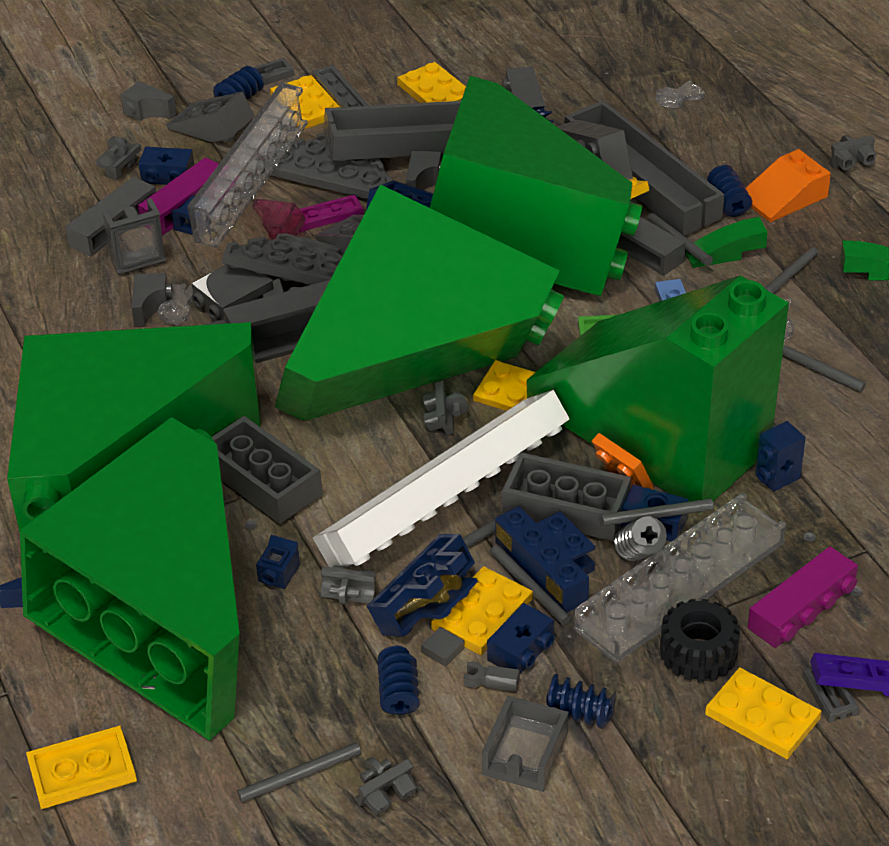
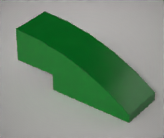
(730, 241)
(865, 258)

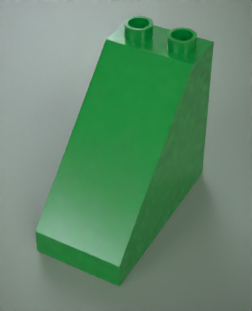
(534, 188)
(414, 308)
(678, 383)
(104, 391)
(143, 575)

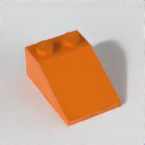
(788, 186)

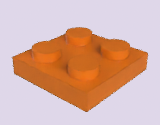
(620, 462)

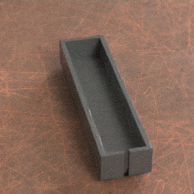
(388, 129)
(675, 189)
(277, 319)

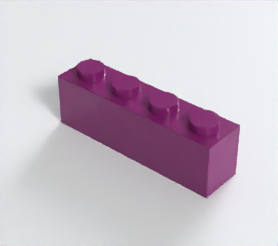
(178, 191)
(802, 597)

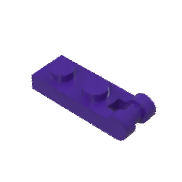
(851, 672)

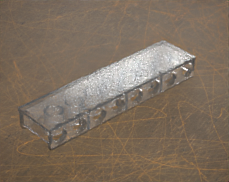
(244, 166)
(692, 573)

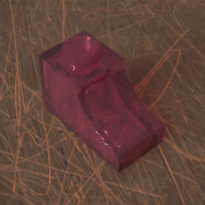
(279, 217)

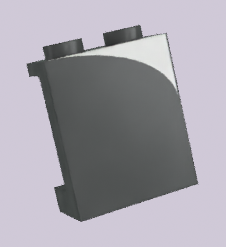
(228, 288)

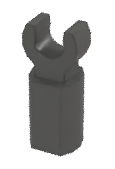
(492, 677)

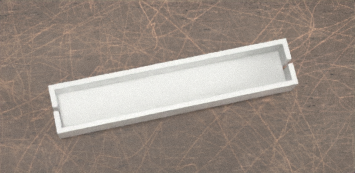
(440, 481)

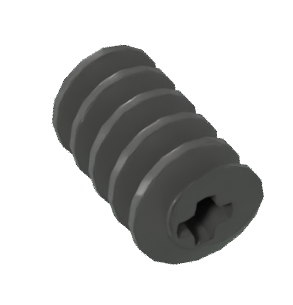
(640, 538)

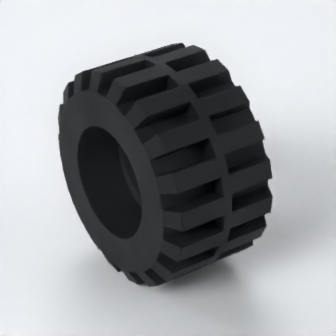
(699, 658)

